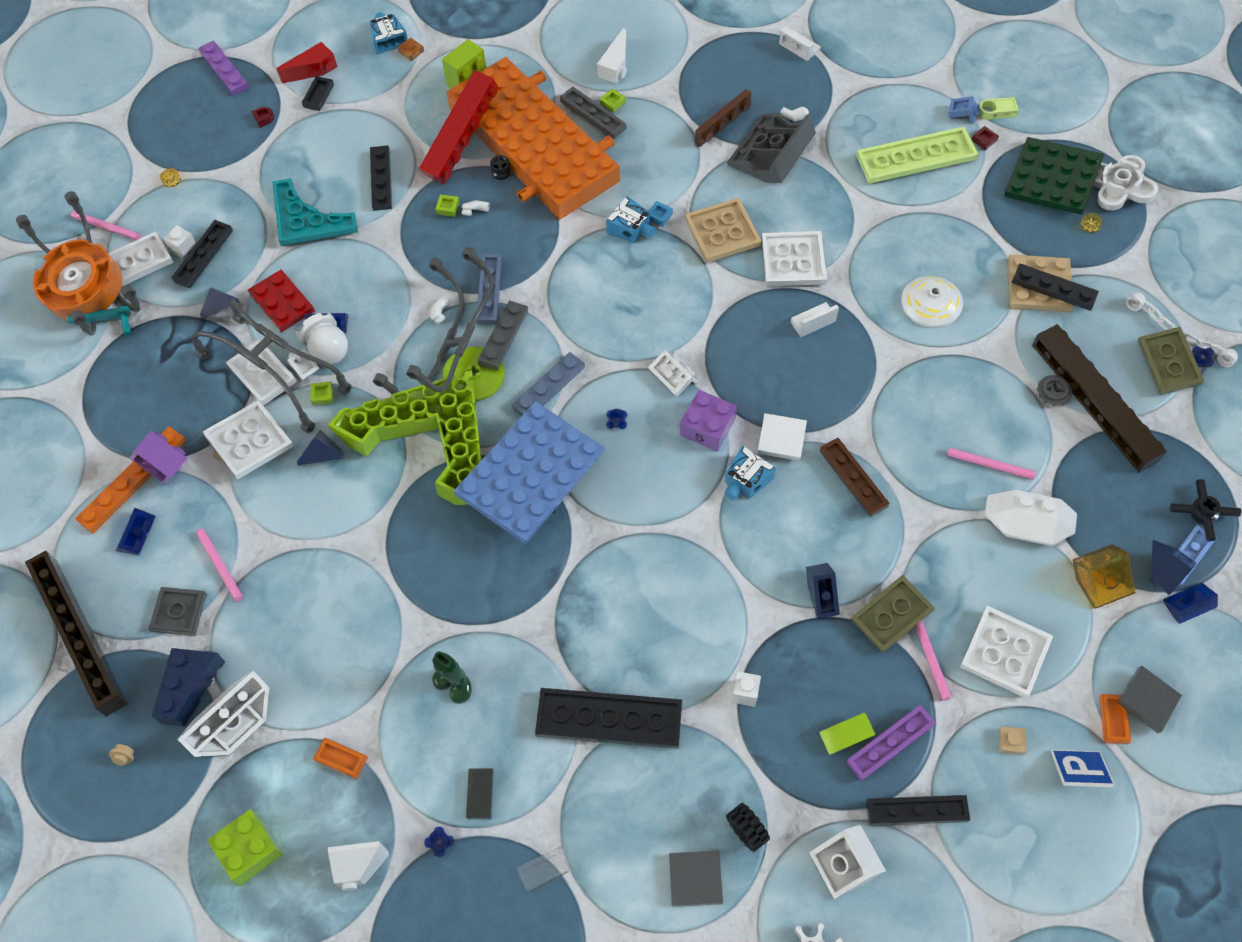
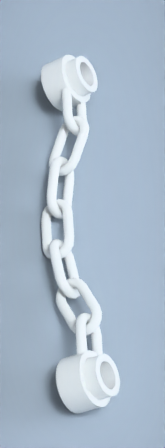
(1136, 302)

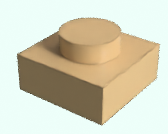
(1012, 740)

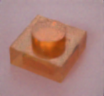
(411, 49)

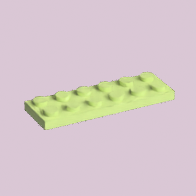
(916, 155)

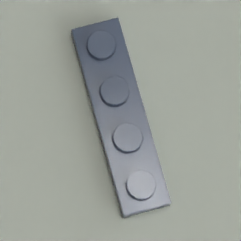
(489, 314)
(550, 383)

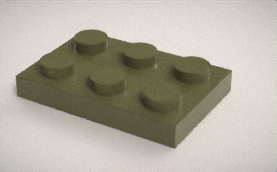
(1170, 360)
(892, 614)

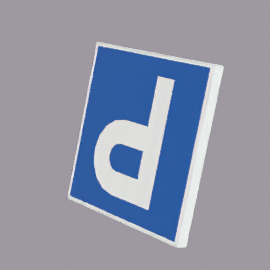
(1082, 768)

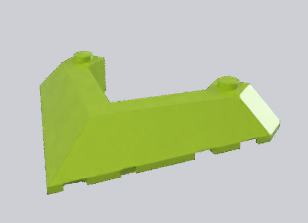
(418, 412)

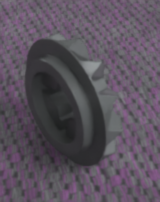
(1060, 385)

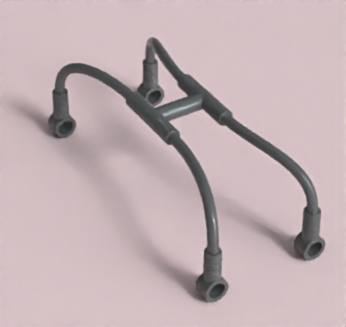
(78, 316)
(269, 337)
(450, 341)

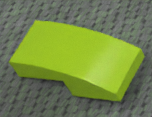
(847, 733)

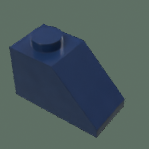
(823, 590)

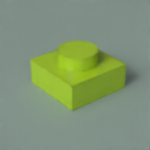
(612, 100)
(447, 205)
(322, 393)

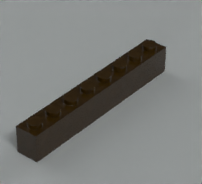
(1099, 398)
(76, 634)

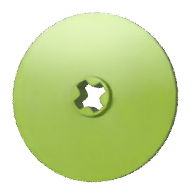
(485, 381)

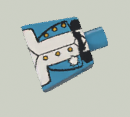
(387, 32)
(630, 221)
(747, 474)

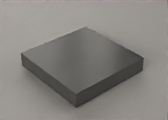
(177, 611)
(1149, 699)
(695, 878)

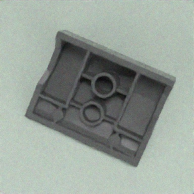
(772, 147)

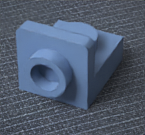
(964, 107)

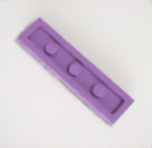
(223, 68)
(890, 743)

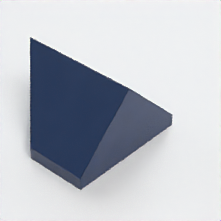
(216, 301)
(320, 450)
(1169, 566)

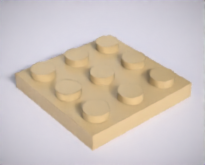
(722, 230)
(1028, 299)

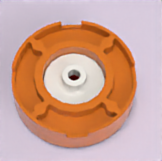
(77, 278)

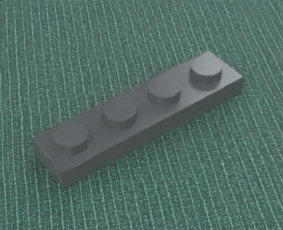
(593, 112)
(503, 335)

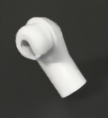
(794, 115)
(475, 205)
(436, 309)

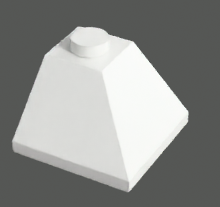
(355, 863)

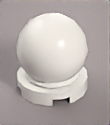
(323, 338)

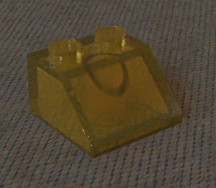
(1105, 575)

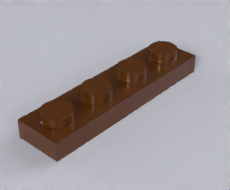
(722, 118)
(854, 477)

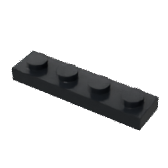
(381, 178)
(202, 254)
(1055, 287)
(917, 810)

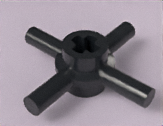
(1205, 510)

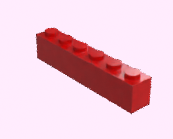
(459, 127)

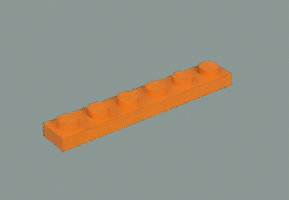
(121, 489)

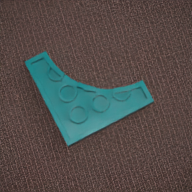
(304, 223)

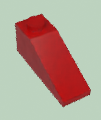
(309, 64)

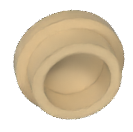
(121, 755)

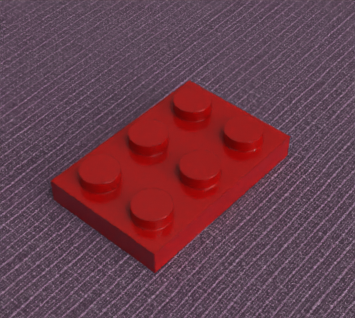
(281, 300)

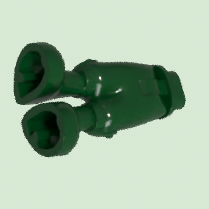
(449, 673)

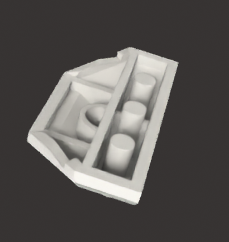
(1031, 516)
(228, 718)

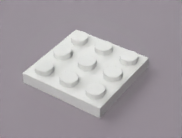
(793, 258)
(248, 439)
(1007, 652)

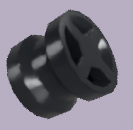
(500, 167)

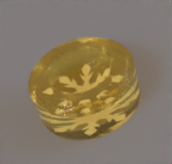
(170, 177)
(1091, 222)

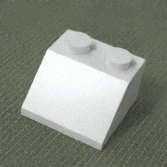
(847, 861)

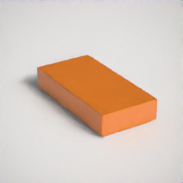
(1114, 720)
(340, 758)

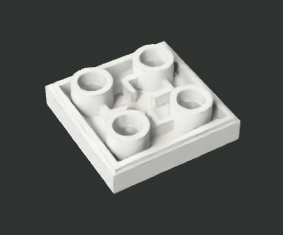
(782, 437)

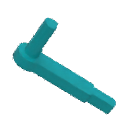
(121, 313)

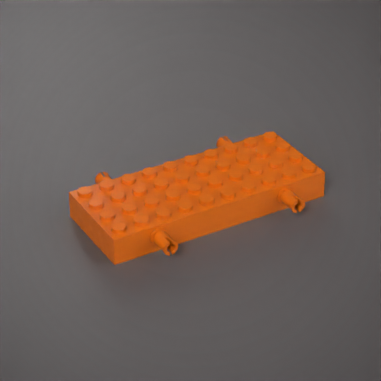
(542, 142)

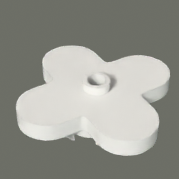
(1124, 182)

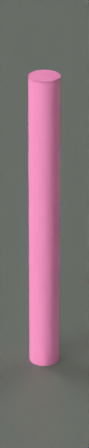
(108, 226)
(991, 463)
(219, 564)
(932, 661)

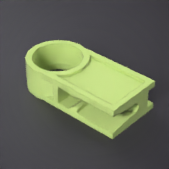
(1001, 108)

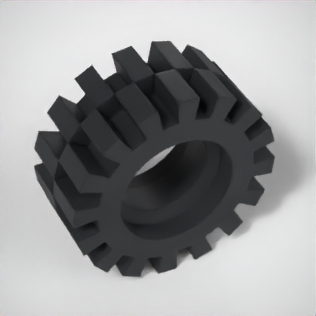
(748, 827)

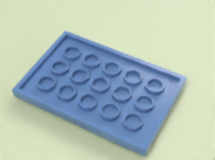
(529, 472)

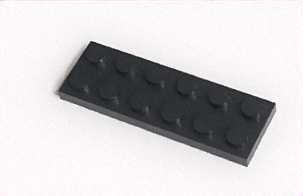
(609, 718)

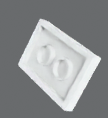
(141, 257)
(259, 381)

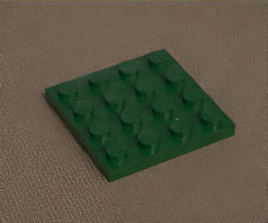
(1054, 175)

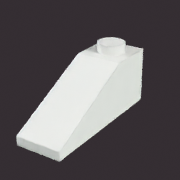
(613, 63)

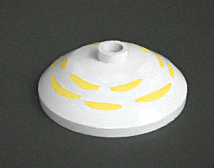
(928, 308)

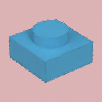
(660, 213)

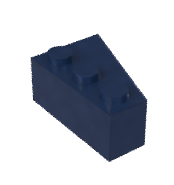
(184, 683)

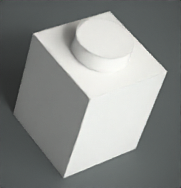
(179, 242)
(746, 689)

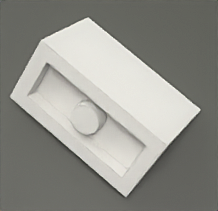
(798, 44)
(814, 319)

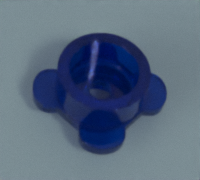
(1207, 353)
(616, 414)
(438, 834)

